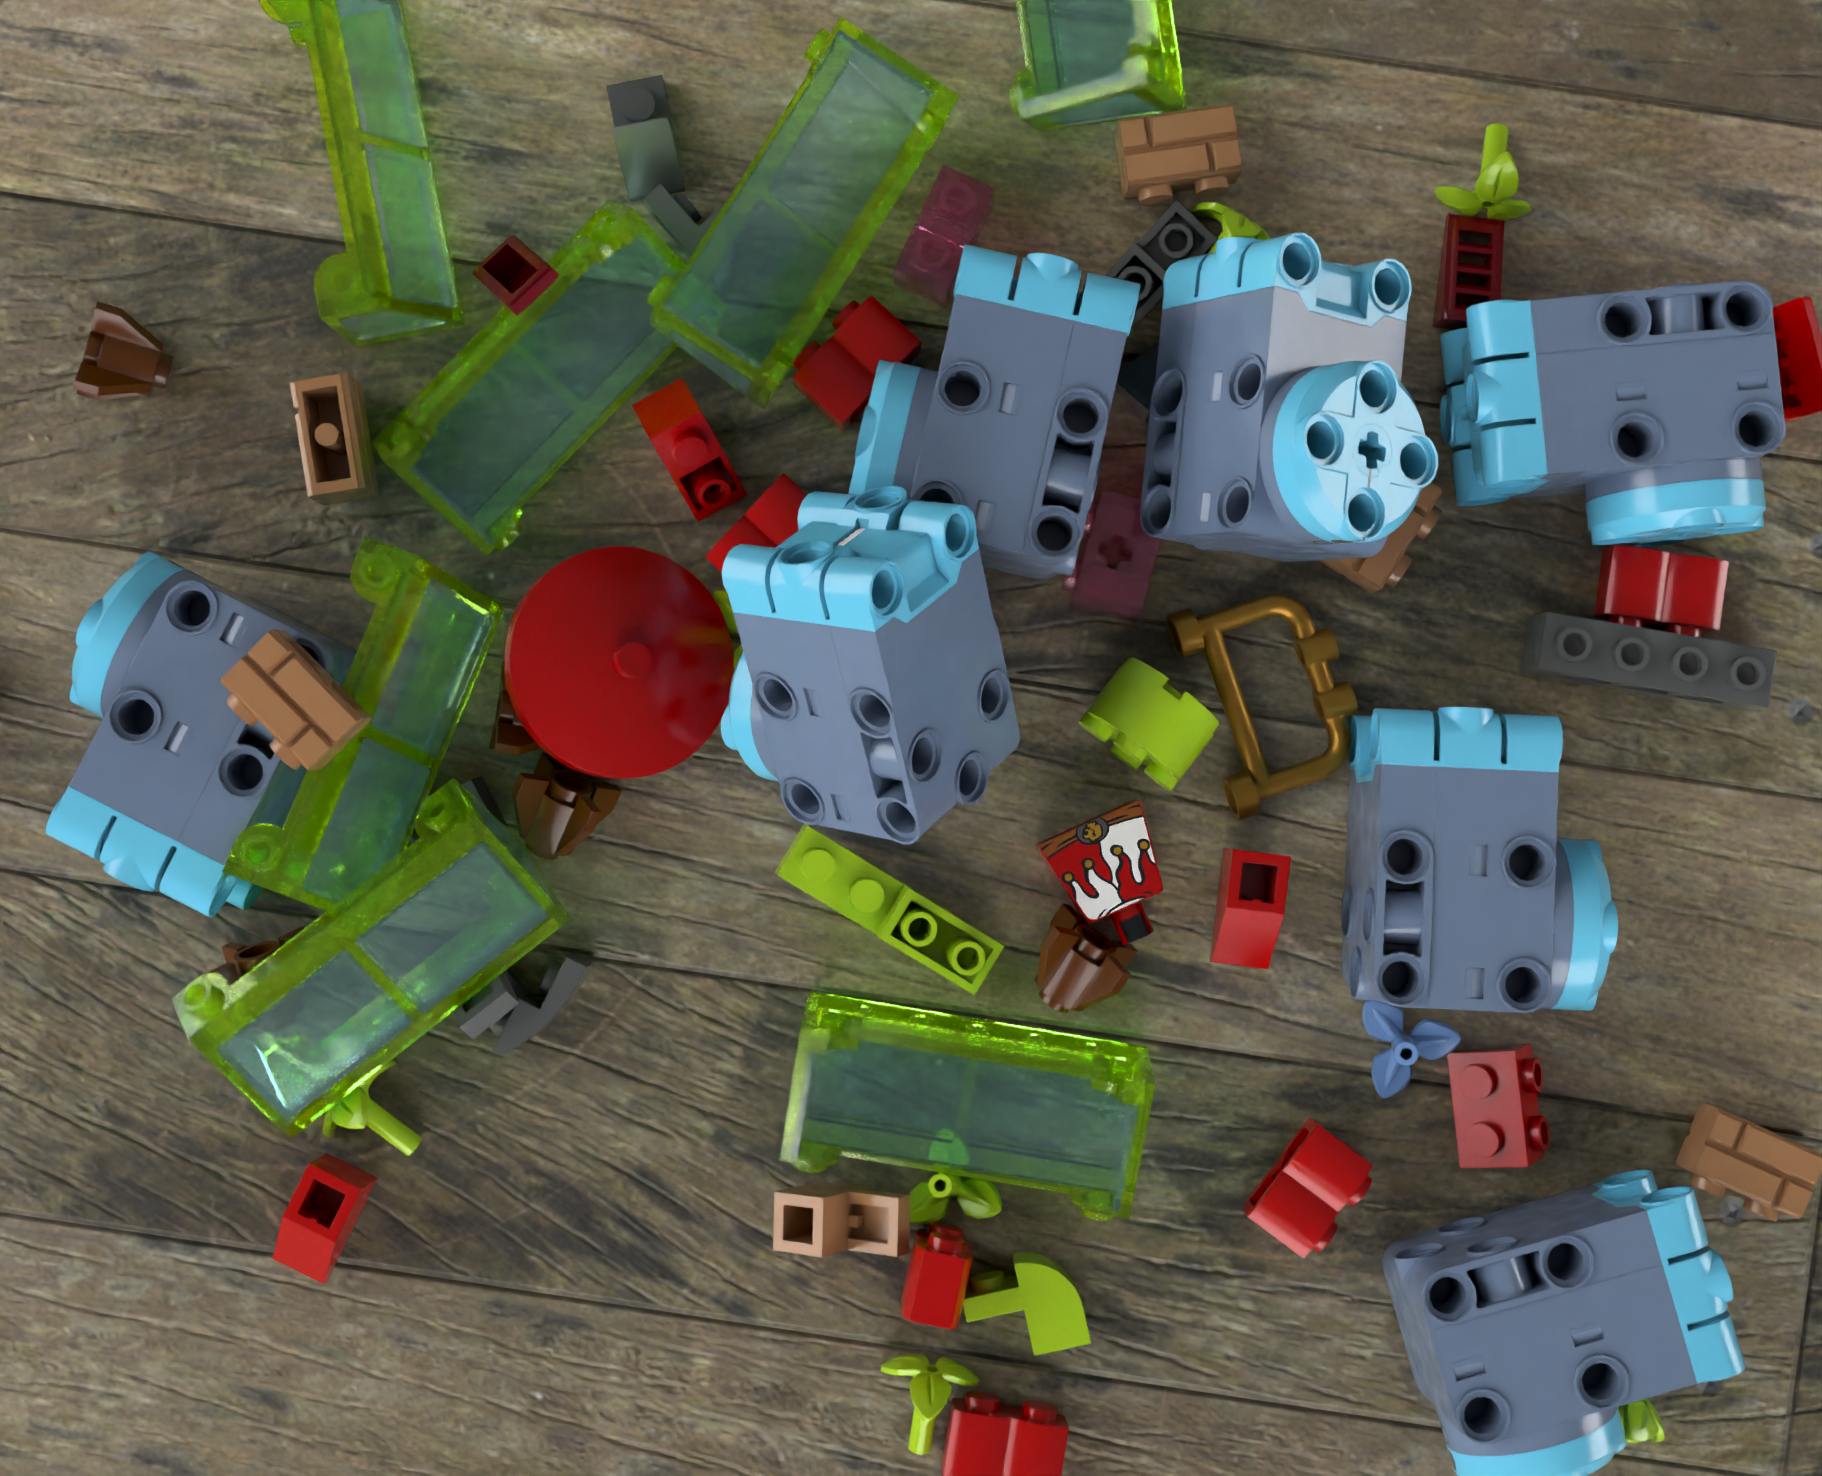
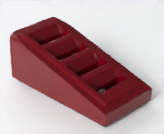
(515, 275)
(1446, 313)

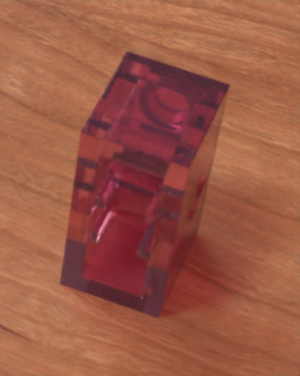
(947, 221)
(1118, 591)

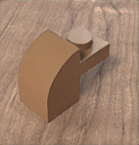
(840, 1218)

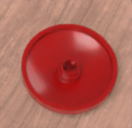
(618, 662)

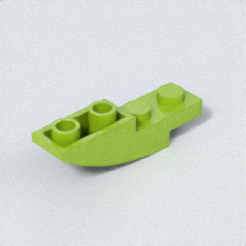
(889, 909)

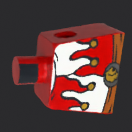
(1108, 868)

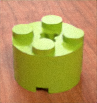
(1150, 722)

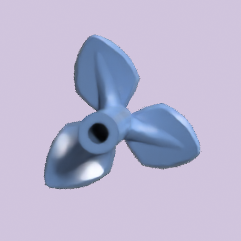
(1393, 1067)

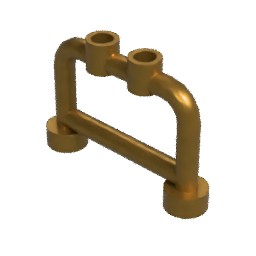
(1314, 652)

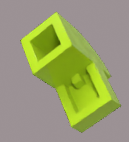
(1043, 1292)

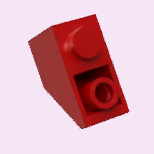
(689, 449)
(1249, 907)
(322, 1216)

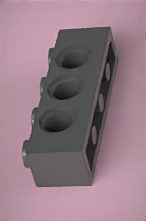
(1648, 661)

